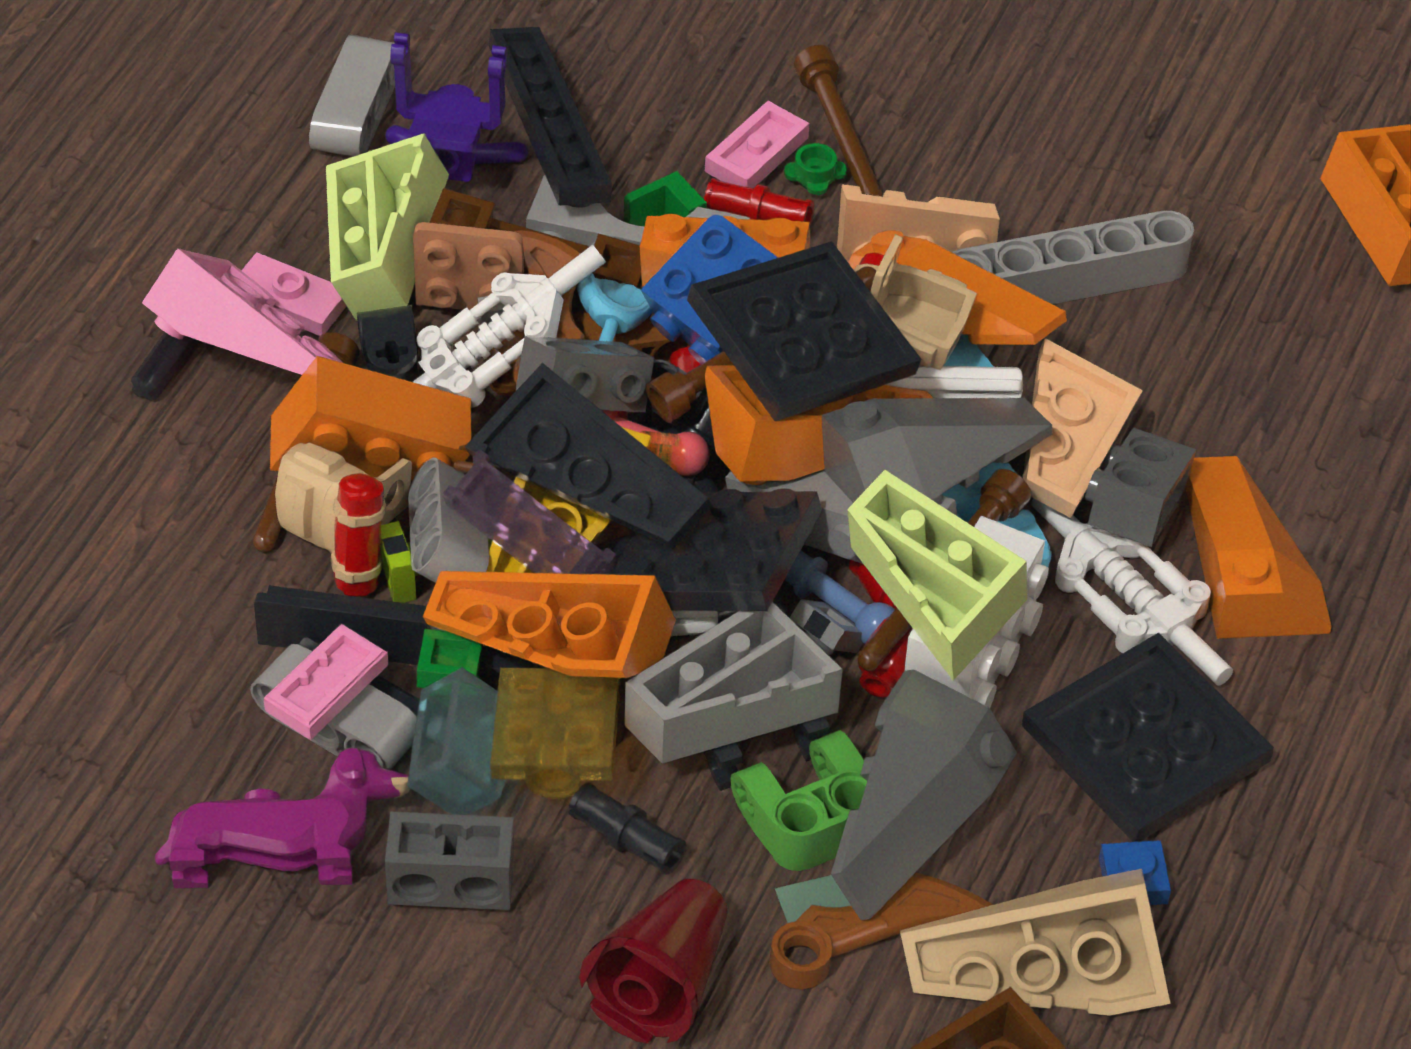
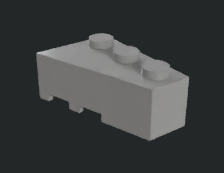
(732, 685)

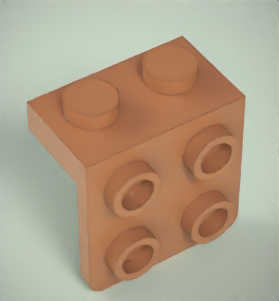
(460, 262)

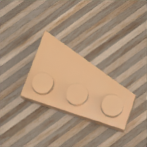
(942, 220)
(1086, 417)

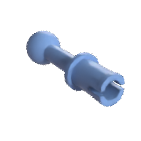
(810, 577)

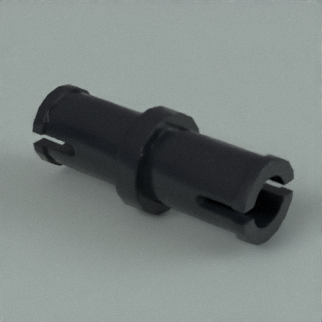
(627, 828)

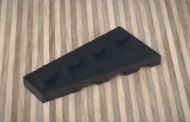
(581, 454)

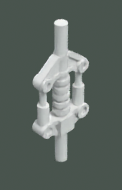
(534, 302)
(1171, 616)

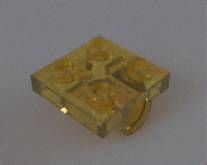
(554, 729)

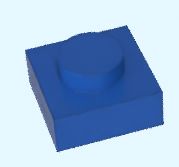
(1142, 855)

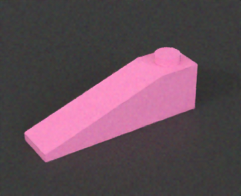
(229, 310)

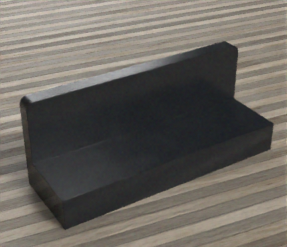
(291, 614)

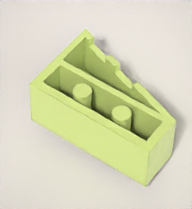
(373, 219)
(936, 569)

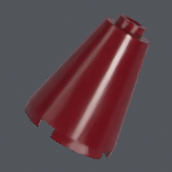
(657, 963)

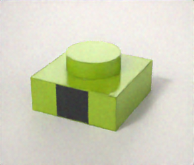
(397, 563)

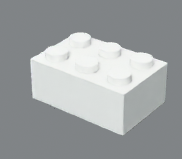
(1003, 649)

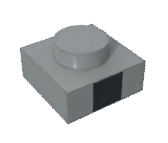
(827, 627)

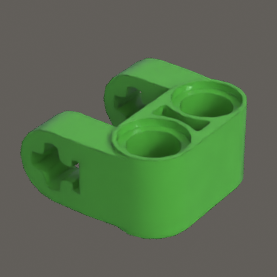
(815, 809)

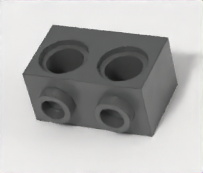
(602, 371)
(1139, 486)
(450, 860)

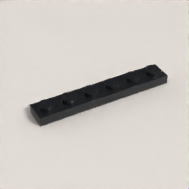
(552, 119)

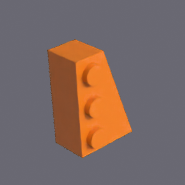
(1372, 188)
(370, 419)

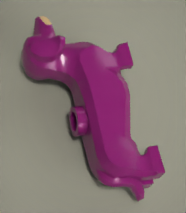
(283, 831)

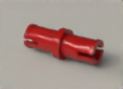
(756, 202)

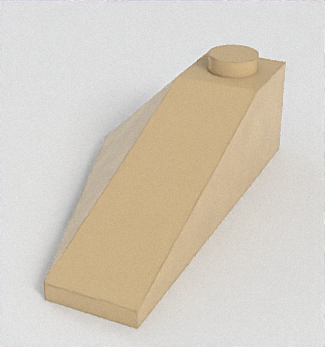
(1059, 948)

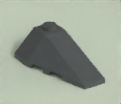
(926, 440)
(926, 779)

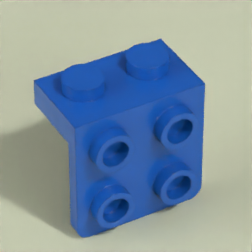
(709, 253)

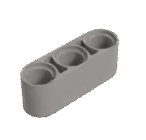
(353, 97)
(437, 533)
(368, 722)

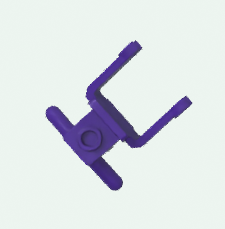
(453, 115)

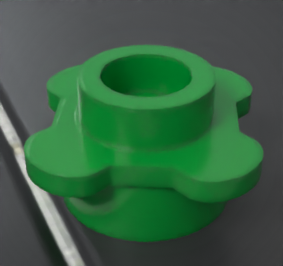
(815, 168)

